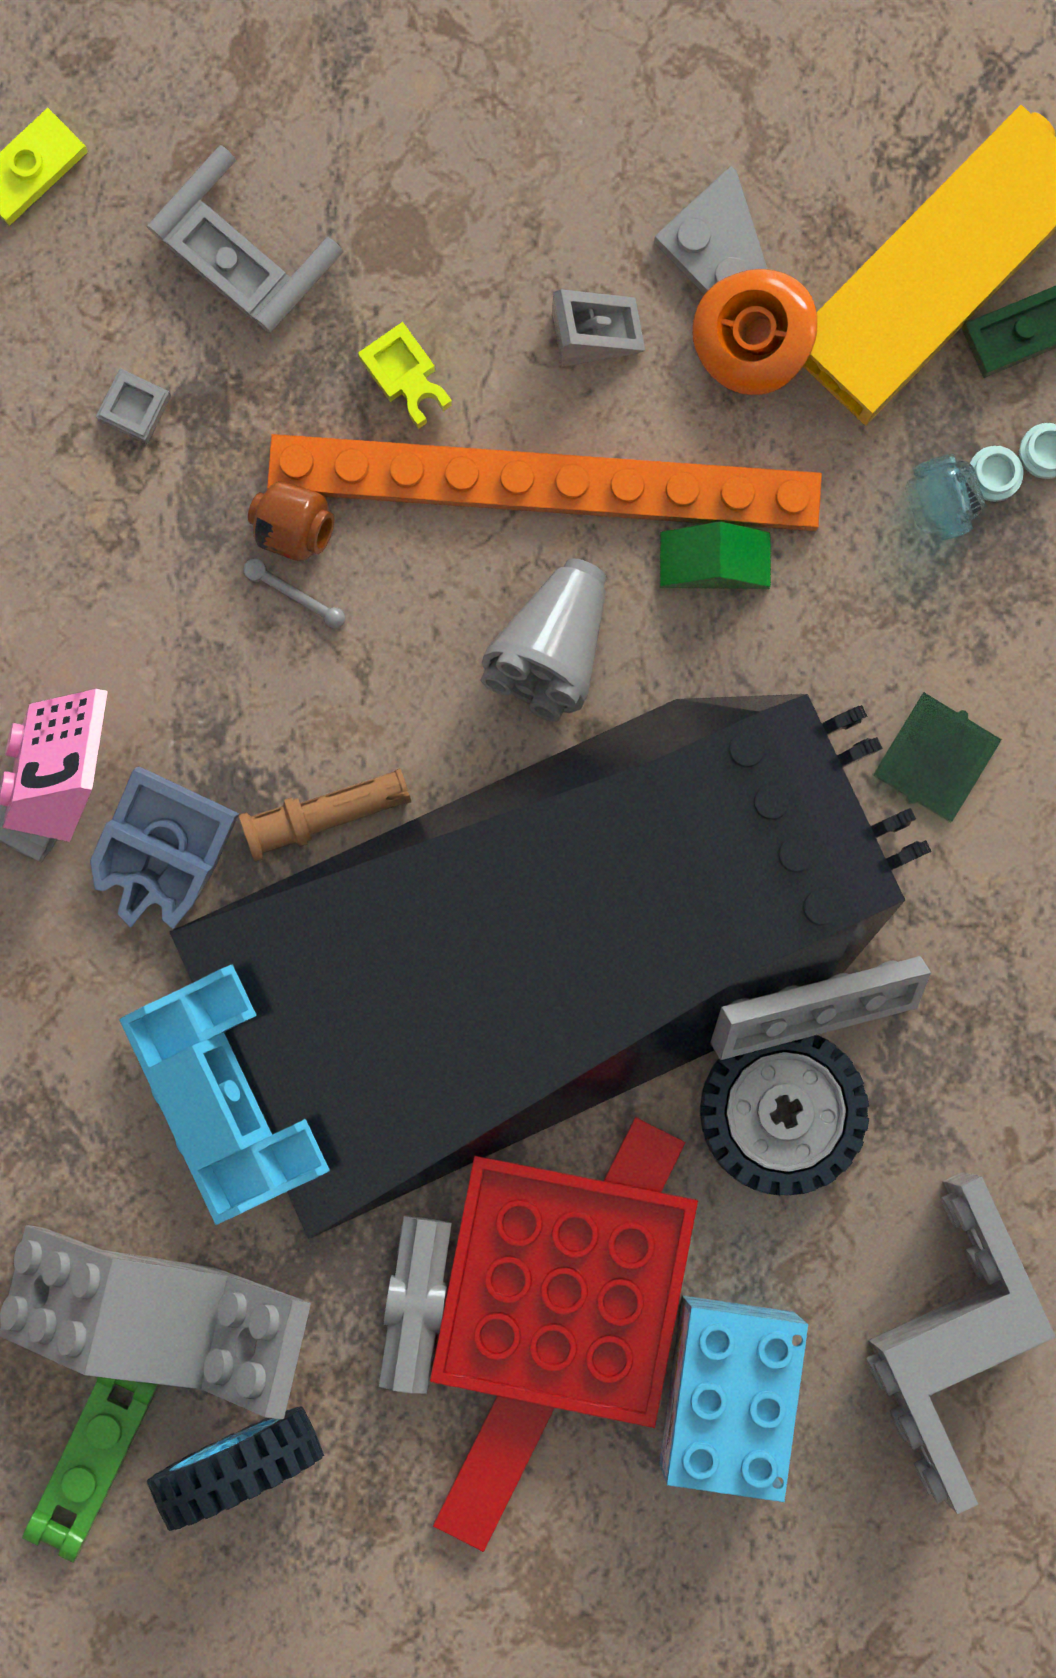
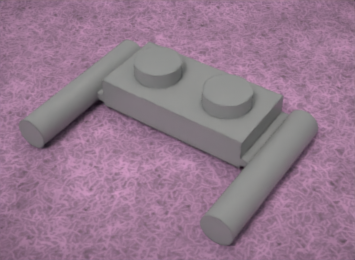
(228, 257)

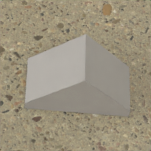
(595, 326)

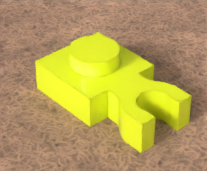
(402, 368)

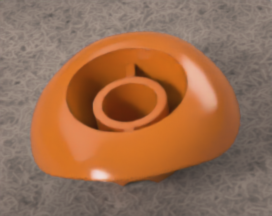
(755, 330)

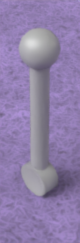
(256, 571)

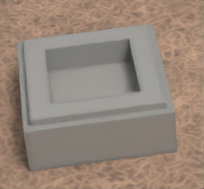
(133, 406)

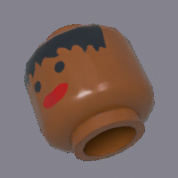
(291, 521)

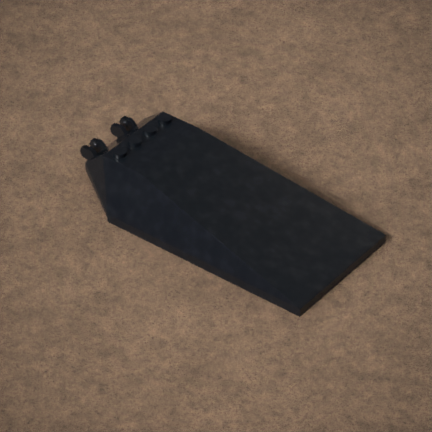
(548, 939)

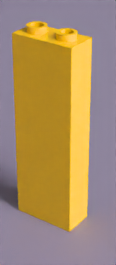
(938, 267)

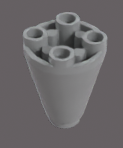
(551, 643)

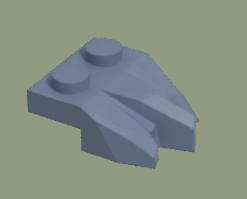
(160, 846)

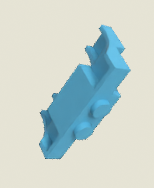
(210, 1101)

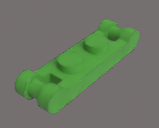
(89, 1465)

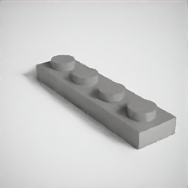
(819, 1007)

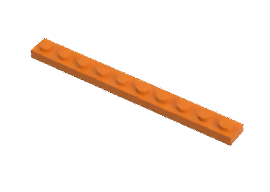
(547, 482)

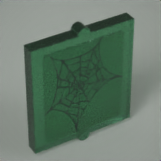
(937, 757)

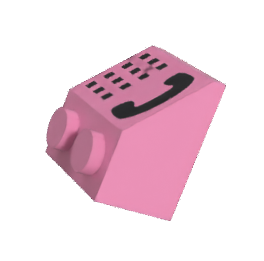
(52, 764)

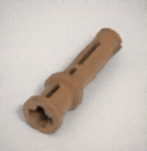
(298, 821)

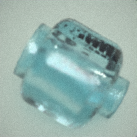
(945, 496)

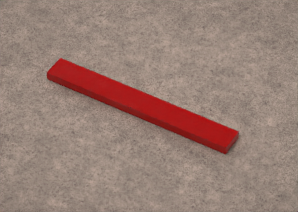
(516, 1425)

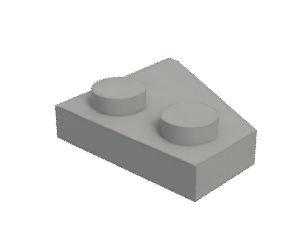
(713, 234)

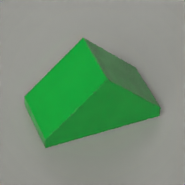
(715, 557)

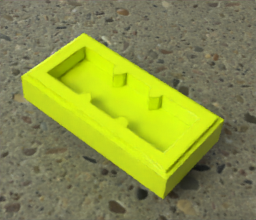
(35, 163)

